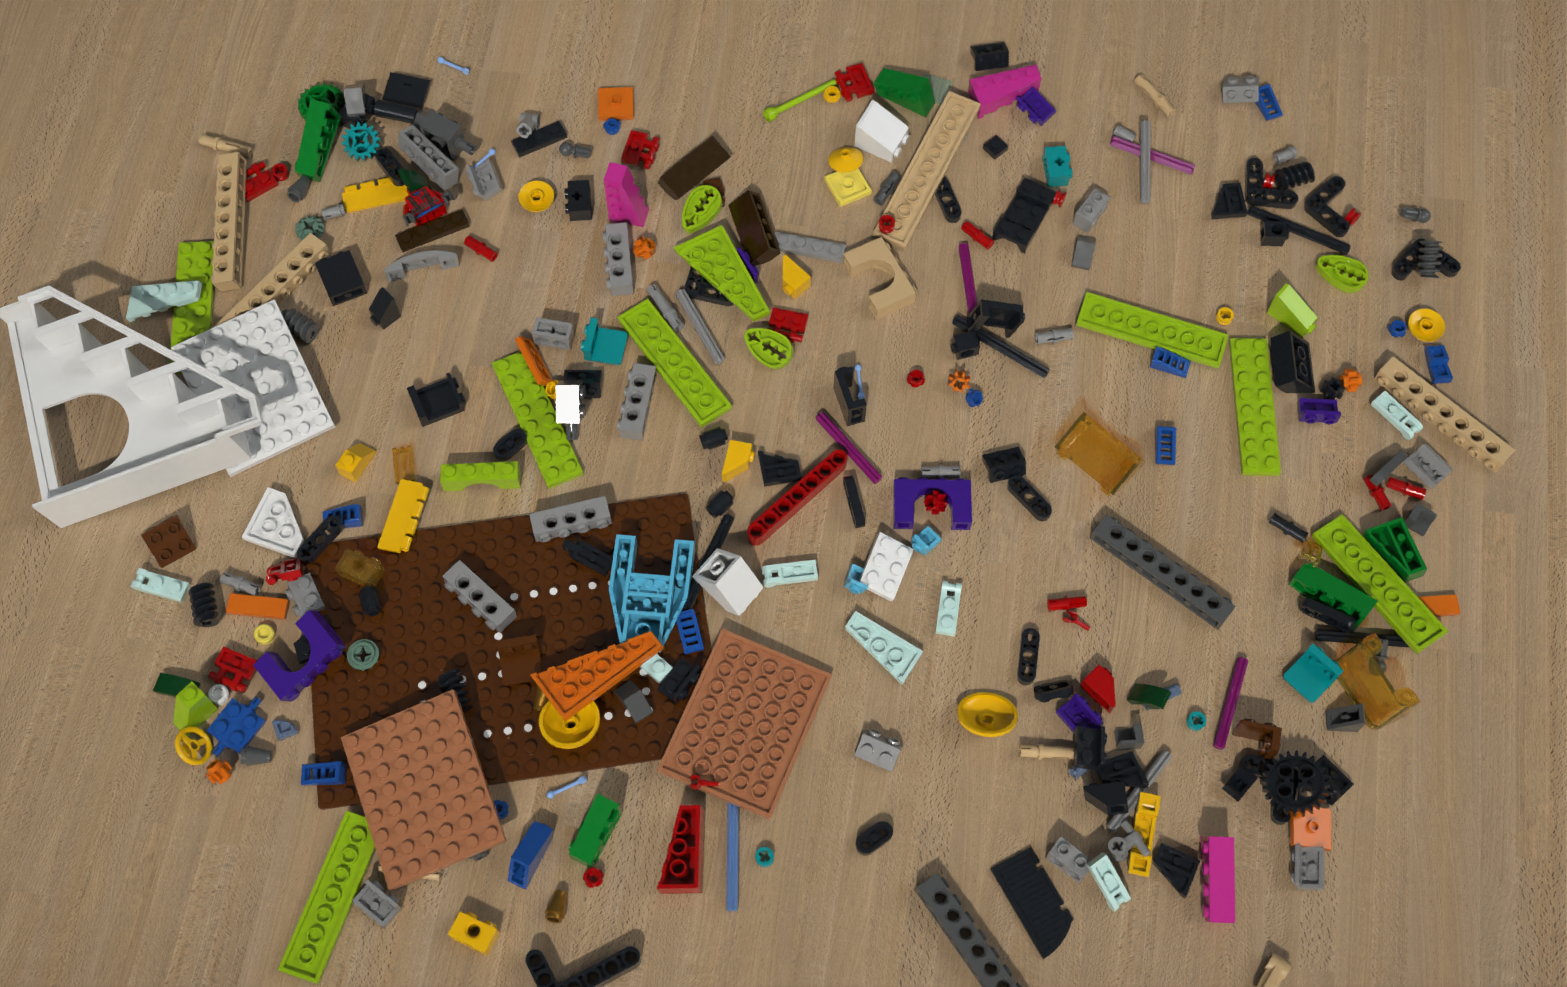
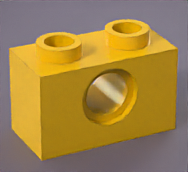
(483, 941)

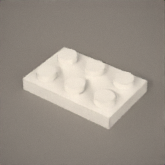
(885, 566)

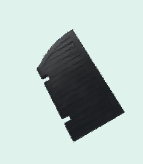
(1034, 901)

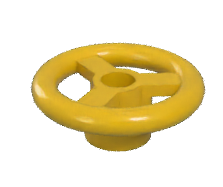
(188, 749)

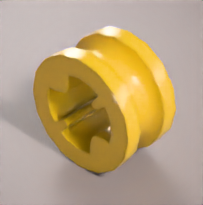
(1225, 310)

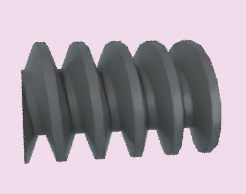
(1429, 258)
(300, 325)

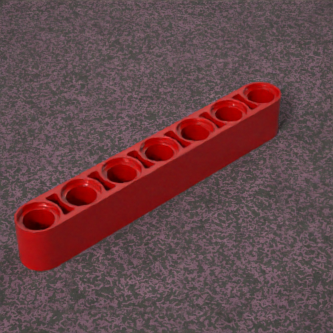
(794, 505)

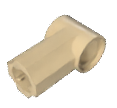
(1275, 971)

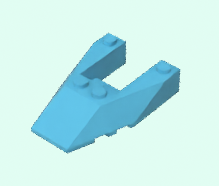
(648, 600)

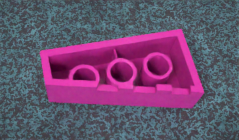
(1002, 88)
(623, 196)
(1218, 879)

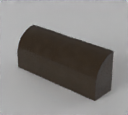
(693, 168)
(754, 228)

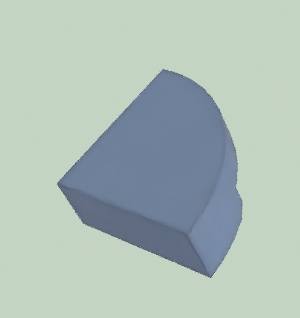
(284, 729)

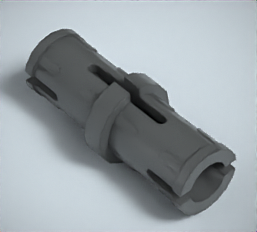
(887, 188)

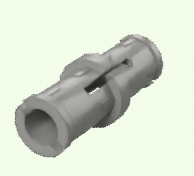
(1054, 336)
(940, 471)
(240, 583)

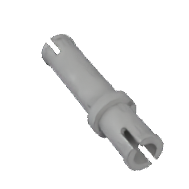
(668, 312)

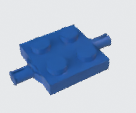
(236, 726)

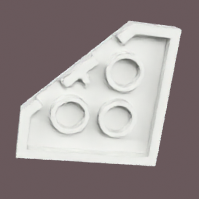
(274, 525)

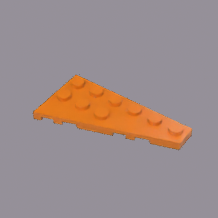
(589, 676)

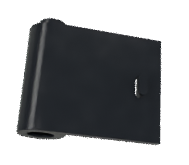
(402, 98)

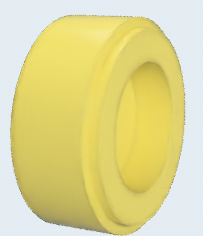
(264, 634)

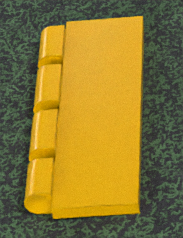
(371, 195)
(399, 520)

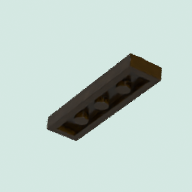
(432, 230)

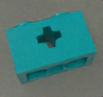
(1056, 166)

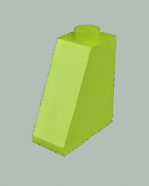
(1292, 311)
(192, 708)

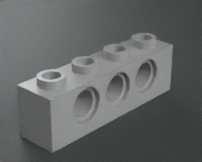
(428, 157)
(618, 234)
(635, 428)
(560, 515)
(460, 574)

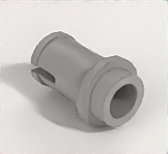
(1124, 133)
(1289, 153)
(334, 211)

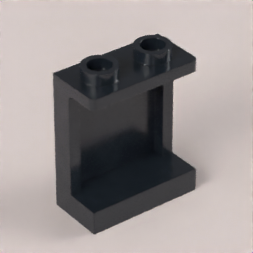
(341, 277)
(996, 315)
(437, 400)
(853, 411)

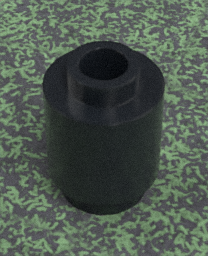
(713, 438)
(719, 504)
(370, 601)

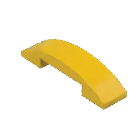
(1144, 823)

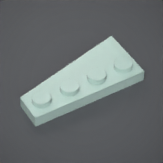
(160, 297)
(887, 648)

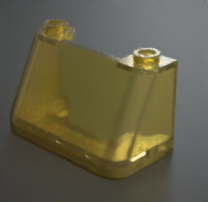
(1099, 454)
(1368, 685)

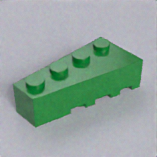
(317, 140)
(1332, 592)

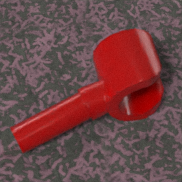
(1074, 619)
(702, 782)

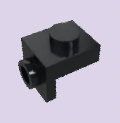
(1239, 783)

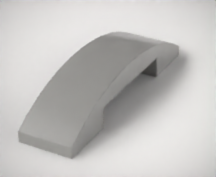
(420, 260)

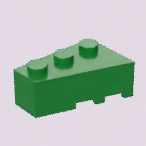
(906, 90)
(1397, 548)
(595, 831)

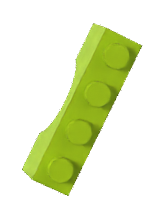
(501, 474)

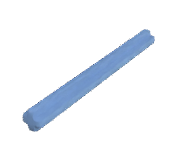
(732, 857)

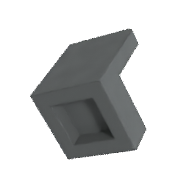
(1420, 519)
(1129, 738)

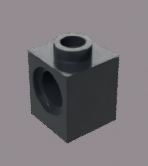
(1267, 234)
(965, 345)

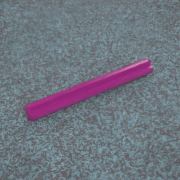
(1155, 155)
(967, 276)
(849, 448)
(1230, 703)

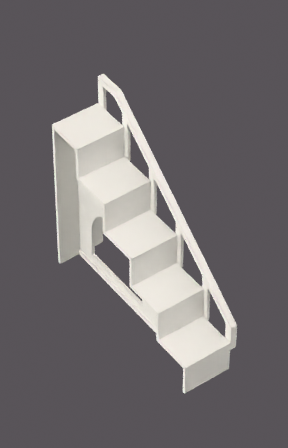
(170, 429)

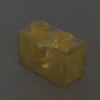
(352, 560)

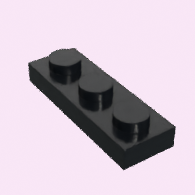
(539, 139)

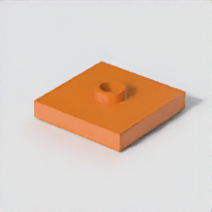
(615, 103)
(1311, 830)

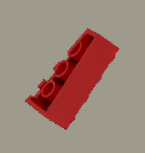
(684, 861)

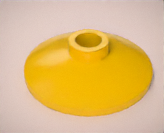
(845, 159)
(536, 190)
(1430, 320)

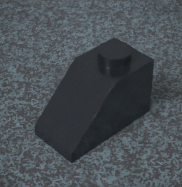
(383, 309)

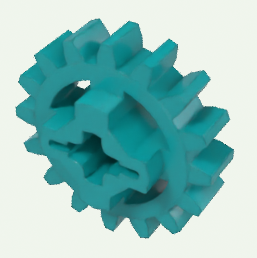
(358, 147)

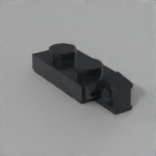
(589, 556)

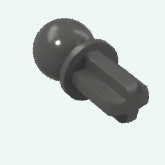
(567, 149)
(1416, 214)
(1382, 655)

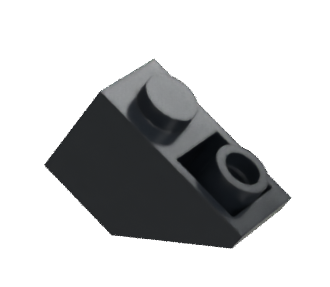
(1107, 797)

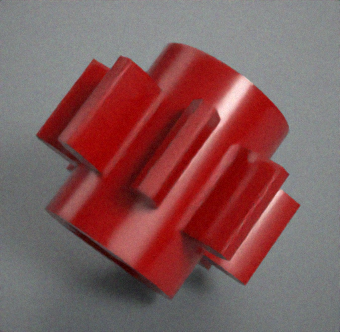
(935, 502)

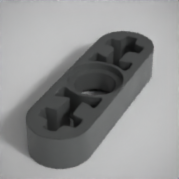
(1388, 468)

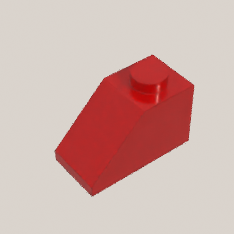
(1101, 687)

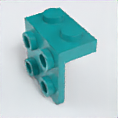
(603, 344)
(1313, 673)

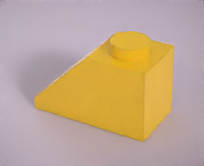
(794, 278)
(737, 459)
(354, 461)

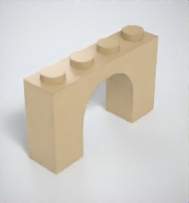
(878, 255)

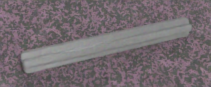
(1145, 152)
(700, 326)
(1132, 799)

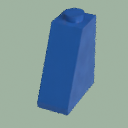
(529, 854)

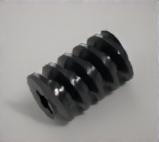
(1294, 175)
(202, 605)
(450, 681)

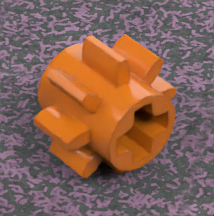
(644, 248)
(1351, 380)
(959, 386)
(218, 771)

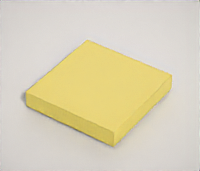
(847, 186)

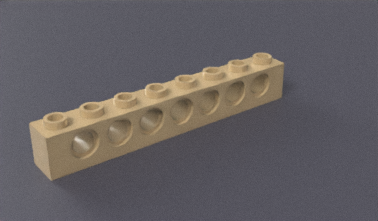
(229, 222)
(273, 283)
(1453, 414)

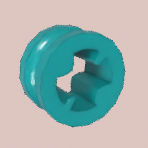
(1189, 721)
(758, 857)

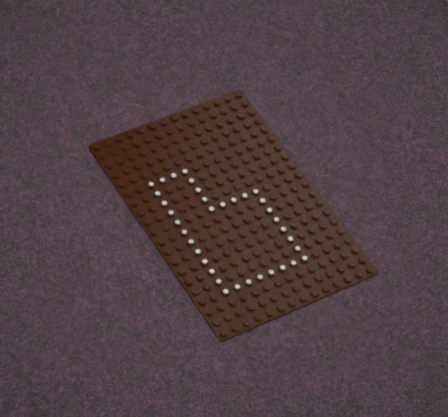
(432, 632)

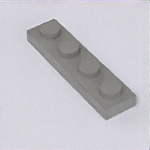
(810, 247)

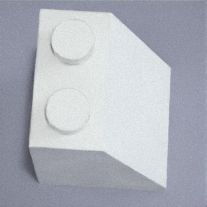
(881, 133)
(728, 581)

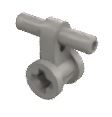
(1133, 839)

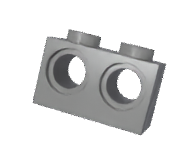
(1091, 210)
(553, 333)
(1069, 860)

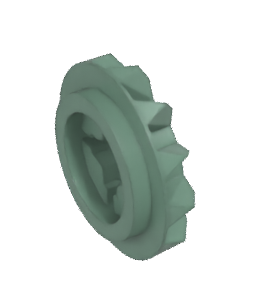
(316, 223)
(356, 650)

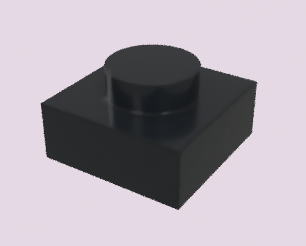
(995, 147)

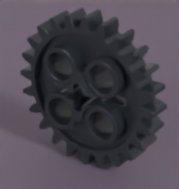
(1276, 782)

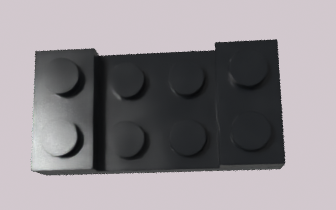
(1025, 214)

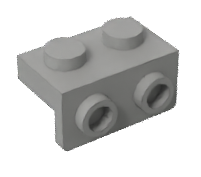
(1241, 89)
(484, 180)
(1428, 466)
(304, 595)
(879, 749)
(1309, 867)
(377, 904)

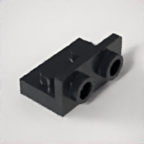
(990, 56)
(590, 378)
(1004, 464)
(679, 680)
(1090, 748)
(1339, 782)

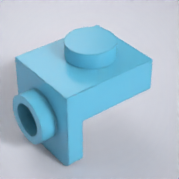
(925, 541)
(852, 580)

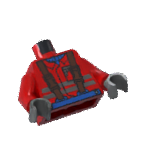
(425, 205)

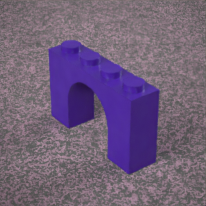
(907, 492)
(324, 647)

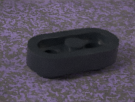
(508, 444)
(1053, 690)
(873, 838)

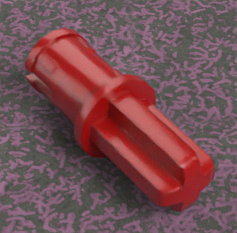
(977, 235)
(481, 248)
(1406, 488)
(1378, 494)
(1066, 603)

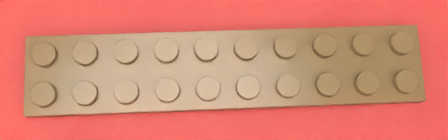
(928, 168)

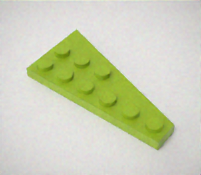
(720, 264)

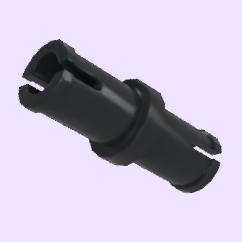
(1288, 527)

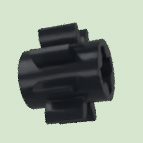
(1332, 389)

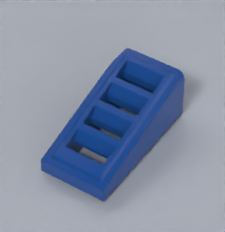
(1269, 95)
(1167, 355)
(1171, 431)
(350, 509)
(685, 615)
(337, 773)

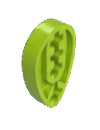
(694, 201)
(1332, 274)
(776, 340)

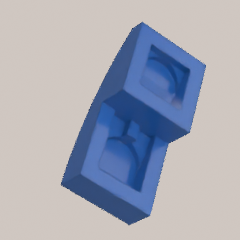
(1437, 364)

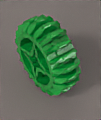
(320, 93)

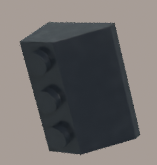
(1292, 363)

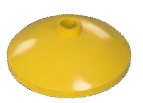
(987, 714)
(559, 734)

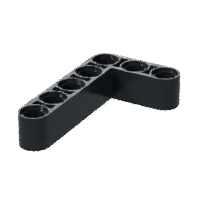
(581, 978)

